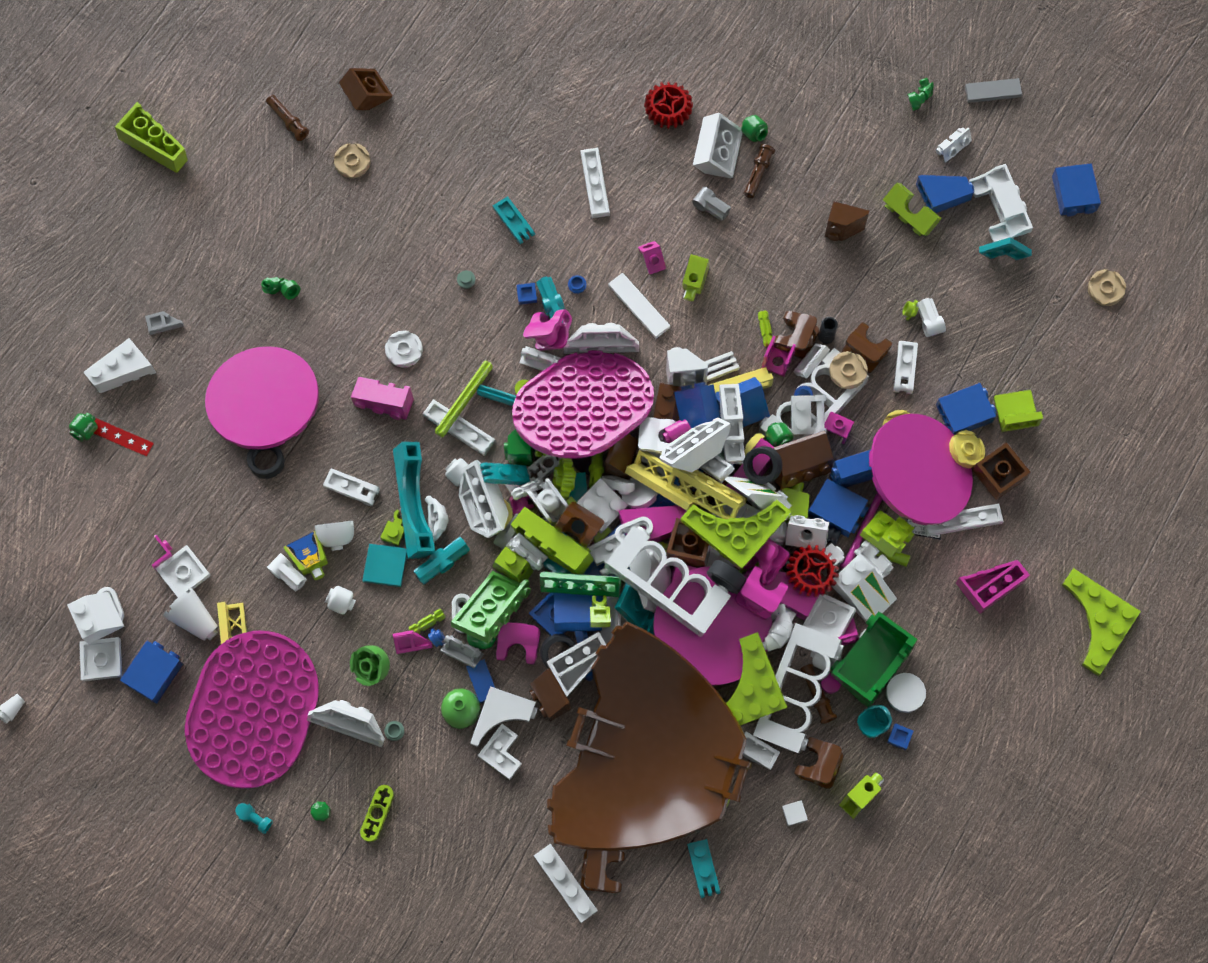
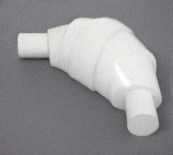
(437, 517)
(780, 630)

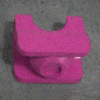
(549, 333)
(771, 560)
(757, 599)
(521, 634)

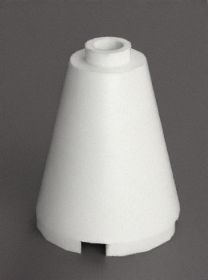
(192, 616)

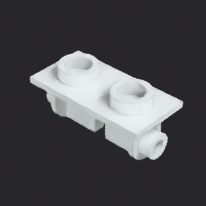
(959, 140)
(537, 359)
(528, 551)
(881, 564)

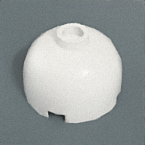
(335, 534)

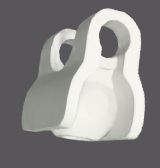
(651, 436)
(549, 502)

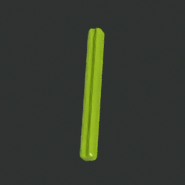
(463, 399)

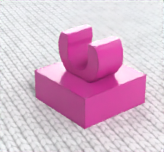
(518, 505)

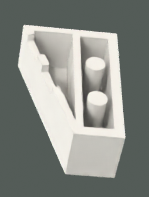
(118, 367)
(575, 662)

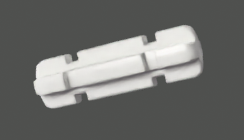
(532, 486)

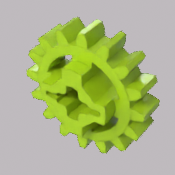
(564, 477)

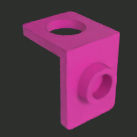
(653, 257)
(839, 425)
(167, 548)
(850, 635)

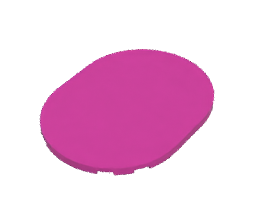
(583, 404)
(251, 709)

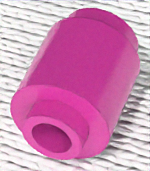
(676, 430)

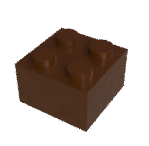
(1001, 471)

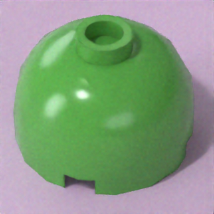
(370, 664)
(460, 708)

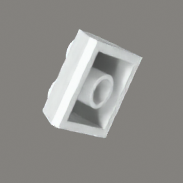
(95, 616)

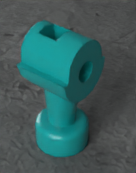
(247, 813)

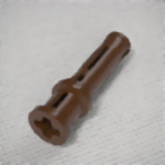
(291, 121)
(761, 163)
(823, 705)

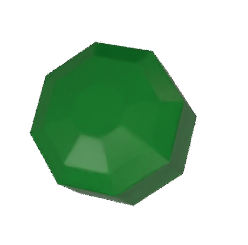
(320, 811)

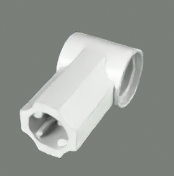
(931, 321)
(284, 569)

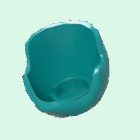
(874, 721)

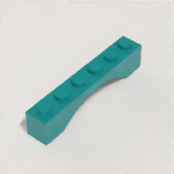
(417, 533)

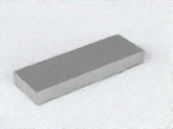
(993, 90)

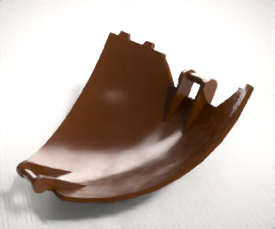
(654, 754)

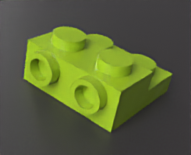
(888, 534)

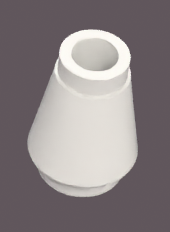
(10, 708)

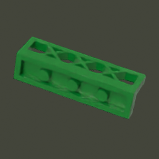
(580, 584)

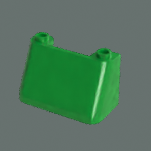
(874, 659)

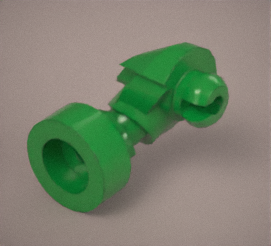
(925, 90)
(289, 289)

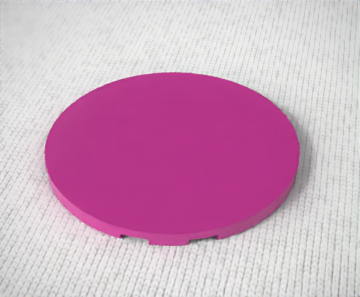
(262, 397)
(917, 470)
(718, 651)

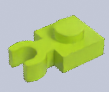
(394, 530)
(600, 613)

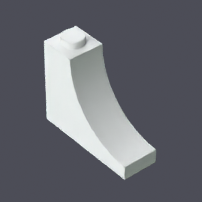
(500, 708)

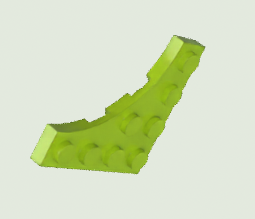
(737, 537)
(1107, 618)
(758, 687)

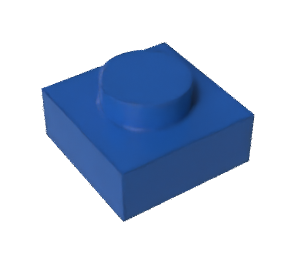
(526, 293)
(900, 736)

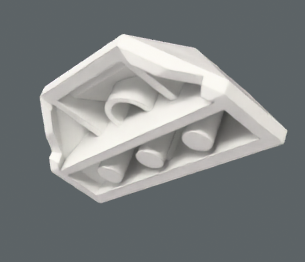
(607, 338)
(696, 446)
(482, 502)
(348, 721)

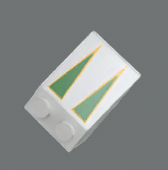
(758, 495)
(863, 588)

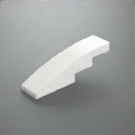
(732, 413)
(759, 751)

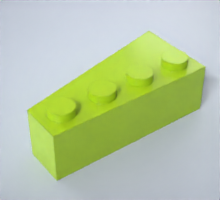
(150, 138)
(553, 543)

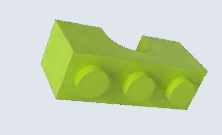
(898, 200)

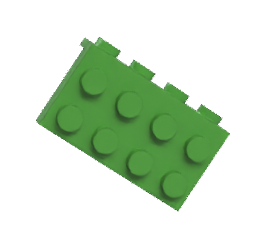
(490, 606)

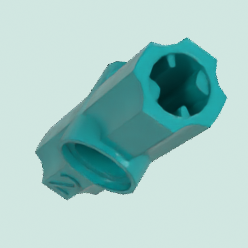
(550, 298)
(441, 560)

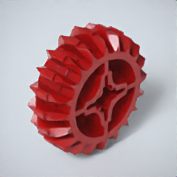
(661, 112)
(808, 564)

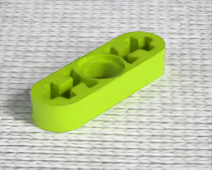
(377, 797)

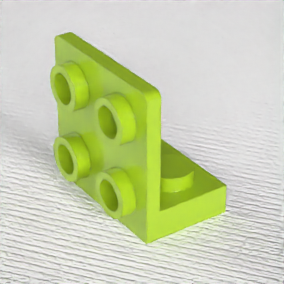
(1017, 411)

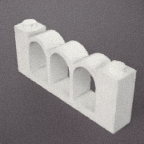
(834, 405)
(714, 597)
(817, 642)

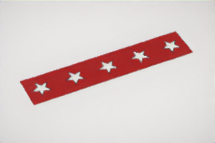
(123, 437)

